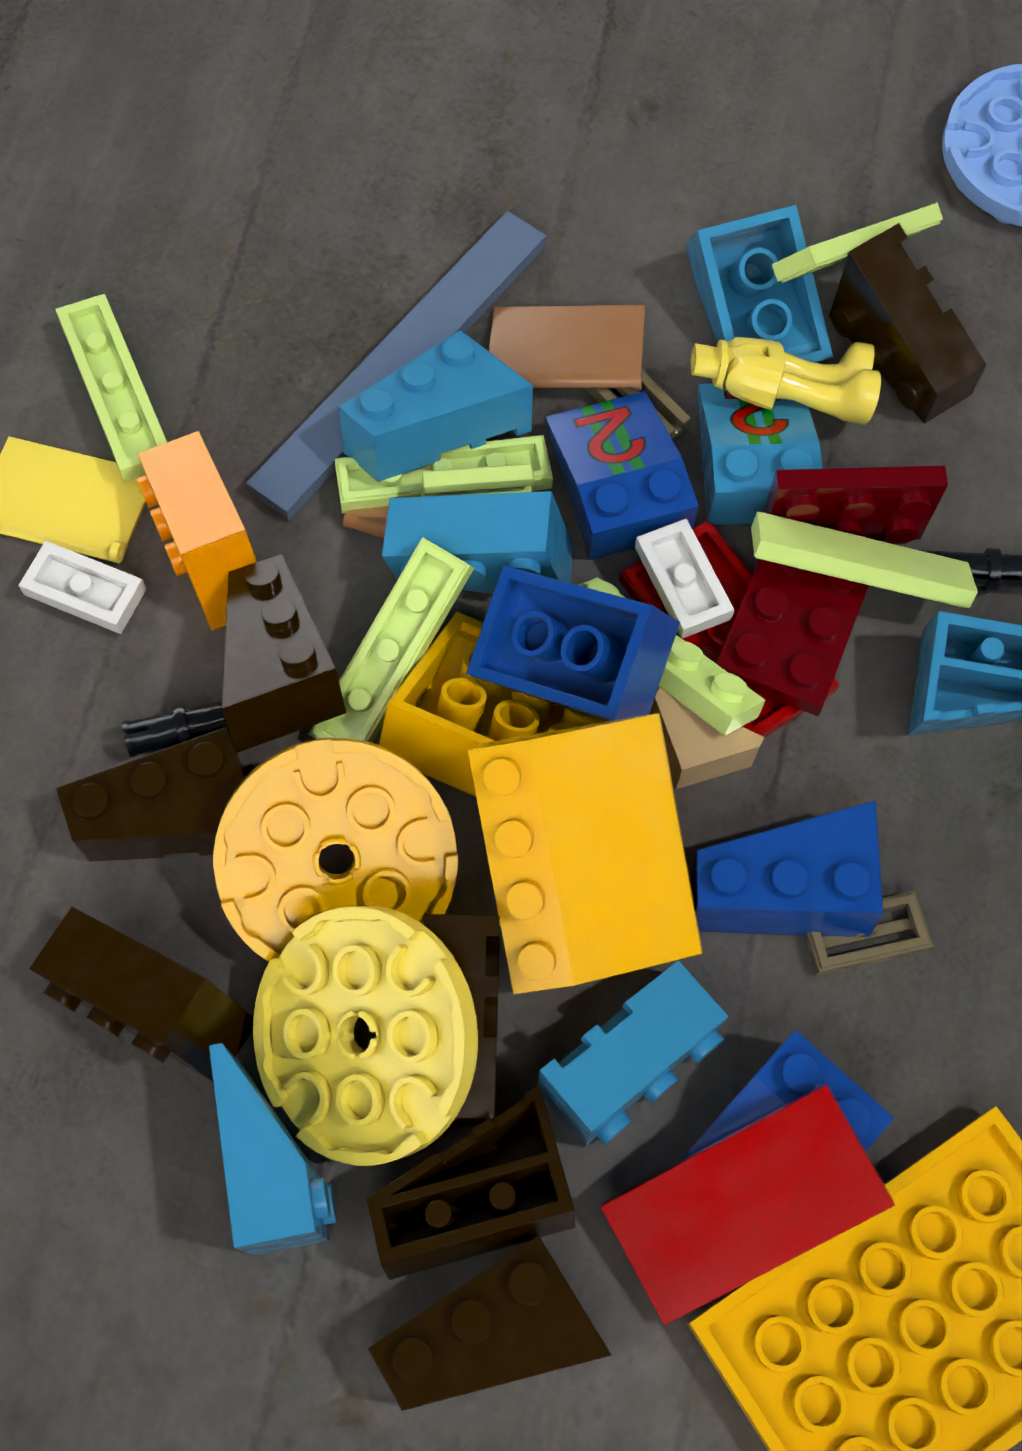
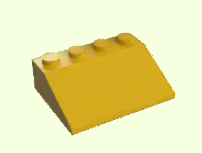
(447, 712)
(585, 852)

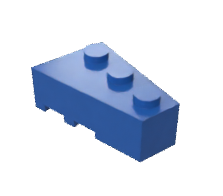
(794, 878)

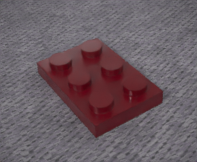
(864, 502)
(792, 633)

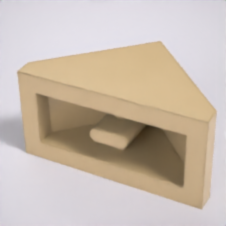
(696, 748)

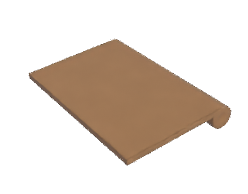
(571, 344)

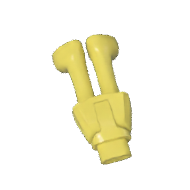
(762, 372)

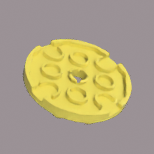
(409, 991)

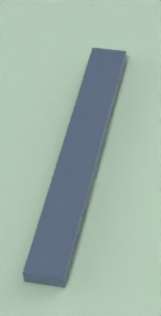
(452, 305)

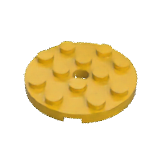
(323, 797)

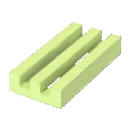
(478, 480)

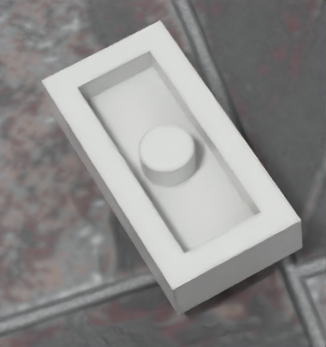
(684, 578)
(83, 587)

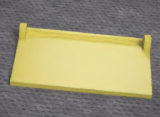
(67, 500)

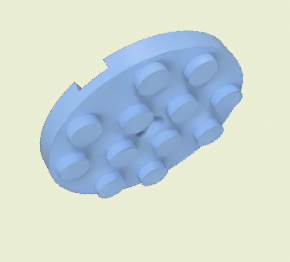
(986, 143)

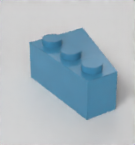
(432, 406)
(484, 532)
(967, 674)
(633, 1055)

